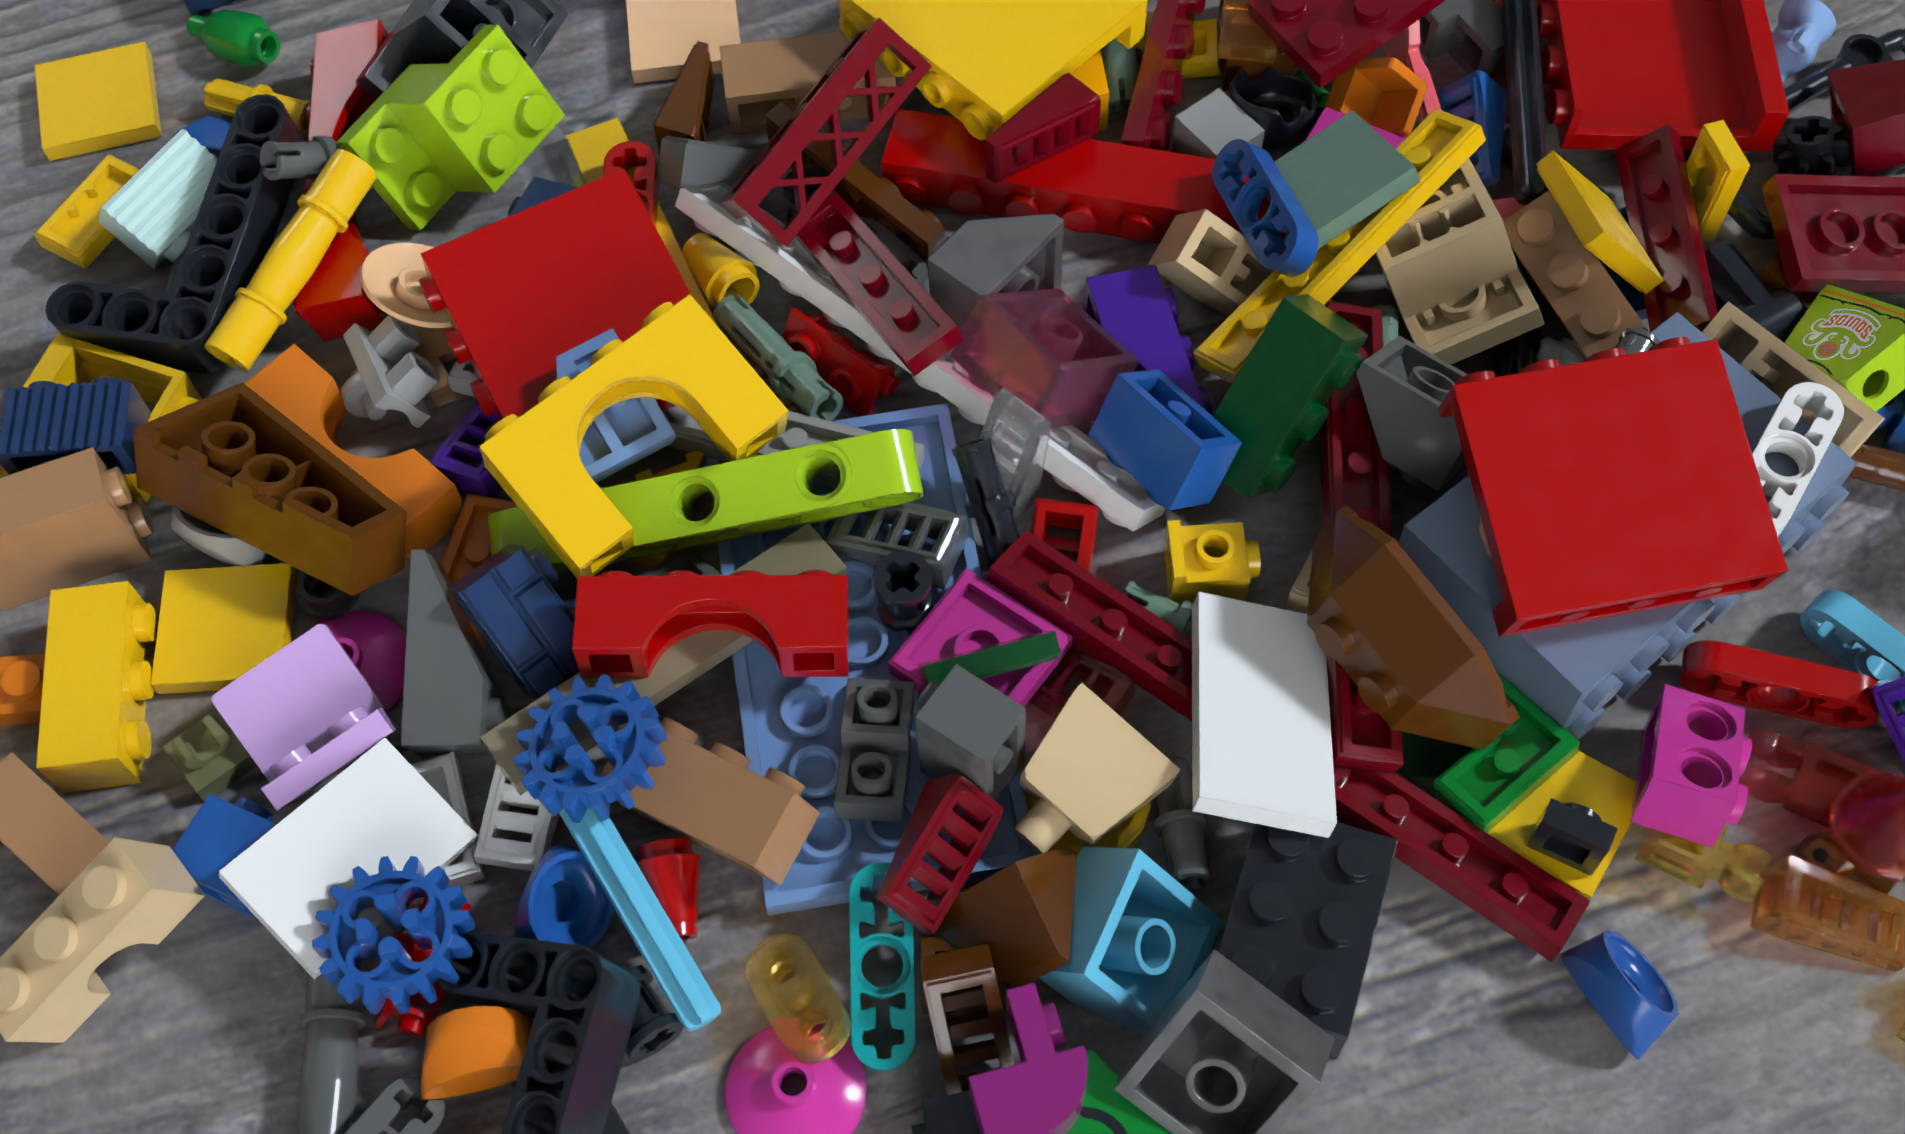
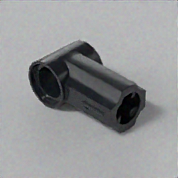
(1742, 286)

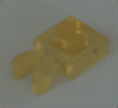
(1733, 866)

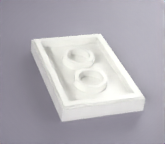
(353, 821)

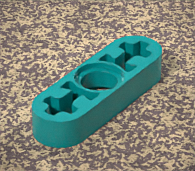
(865, 1020)

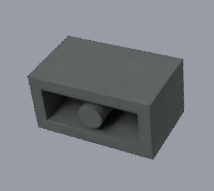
(970, 732)

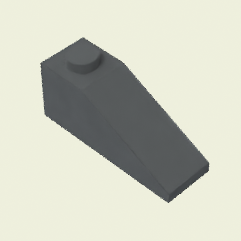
(447, 680)

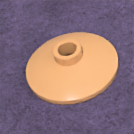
(392, 284)

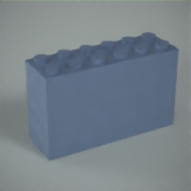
(1584, 664)

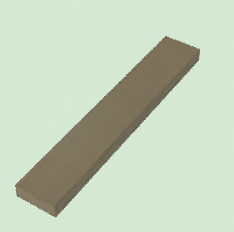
(681, 662)

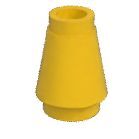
(720, 270)

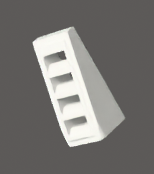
(506, 852)

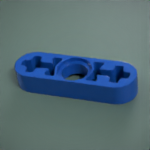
(1288, 255)

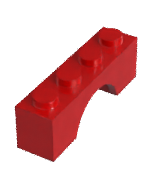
(632, 620)

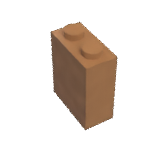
(67, 527)

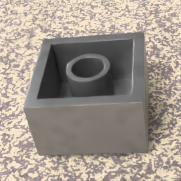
(1225, 1057)

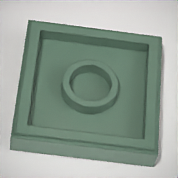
(1345, 175)

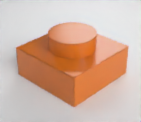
(21, 688)

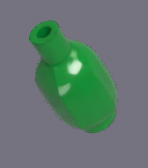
(236, 37)

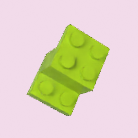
(453, 127)

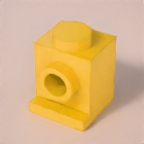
(1209, 560)

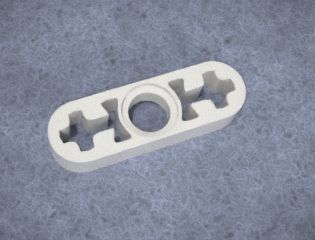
(1804, 450)

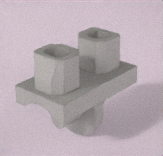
(388, 372)

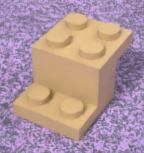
(1457, 273)

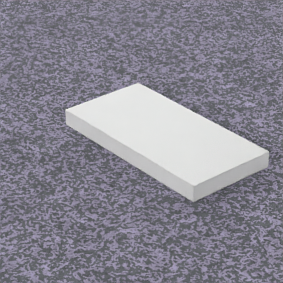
(1260, 717)

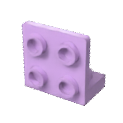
(304, 714)

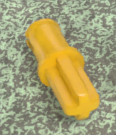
(226, 96)

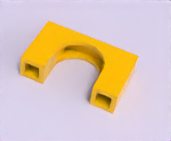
(672, 359)

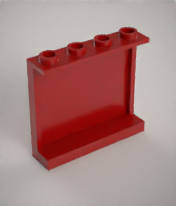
(1656, 63)
(547, 285)
(1614, 484)

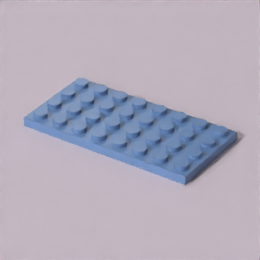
(798, 720)

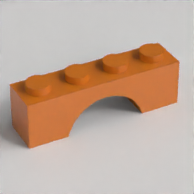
(314, 403)

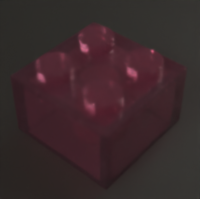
(1042, 353)

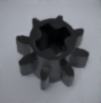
(1812, 147)

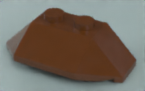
(1401, 638)

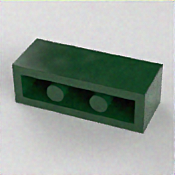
(1285, 390)

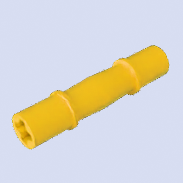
(291, 261)

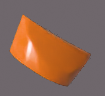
(473, 1050)

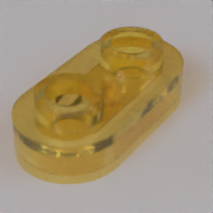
(800, 1001)

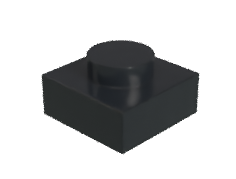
(1572, 835)

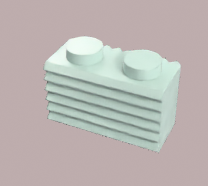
(161, 201)

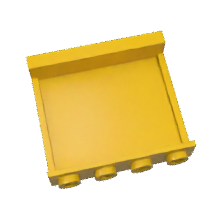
(996, 53)

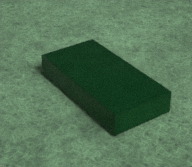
(995, 658)

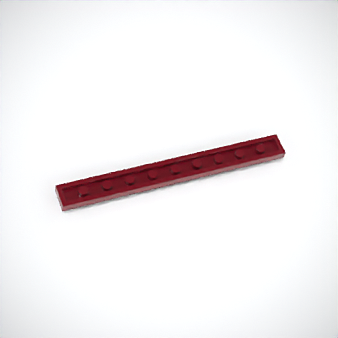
(1428, 833)

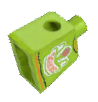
(1854, 343)

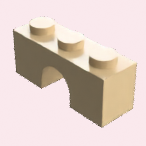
(119, 900)

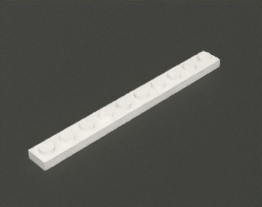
(1071, 455)

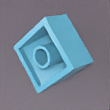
(1131, 937)

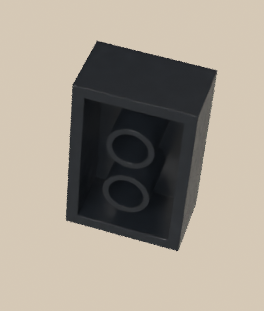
(1310, 918)

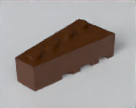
(272, 487)

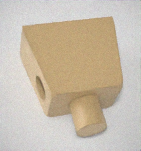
(1089, 775)

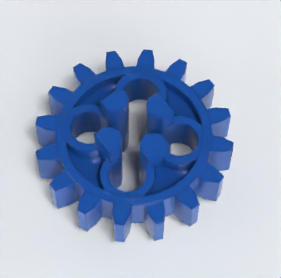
(580, 783)
(355, 939)

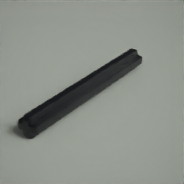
(1525, 97)

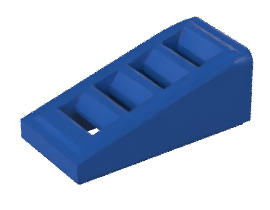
(1484, 103)

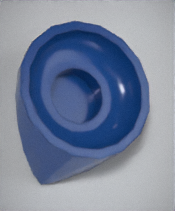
(563, 900)
(1622, 989)

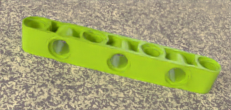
(749, 495)

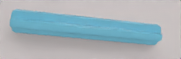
(645, 920)

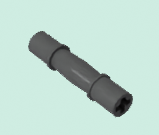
(329, 1059)

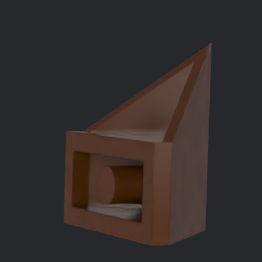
(1020, 915)

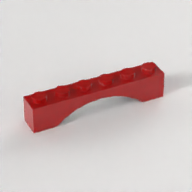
(334, 293)

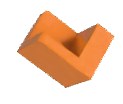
(1380, 93)

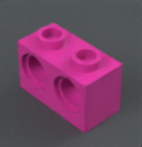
(1691, 767)

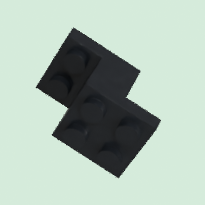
(441, 28)

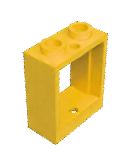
(79, 362)

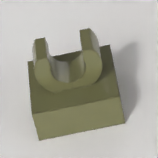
(210, 755)

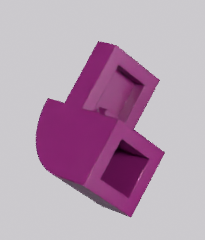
(1045, 1088)

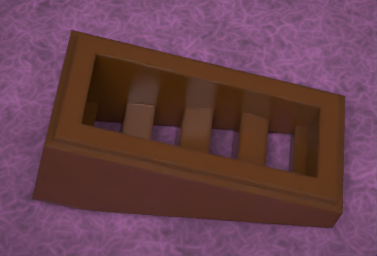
(689, 100)
(961, 981)

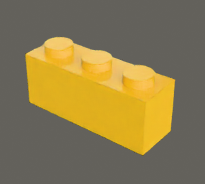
(96, 687)

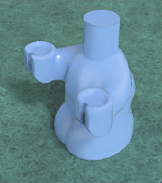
(1799, 33)

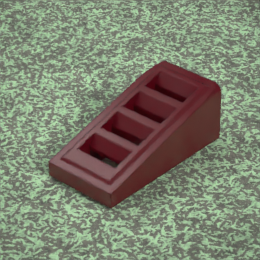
(1045, 127)
(969, 820)

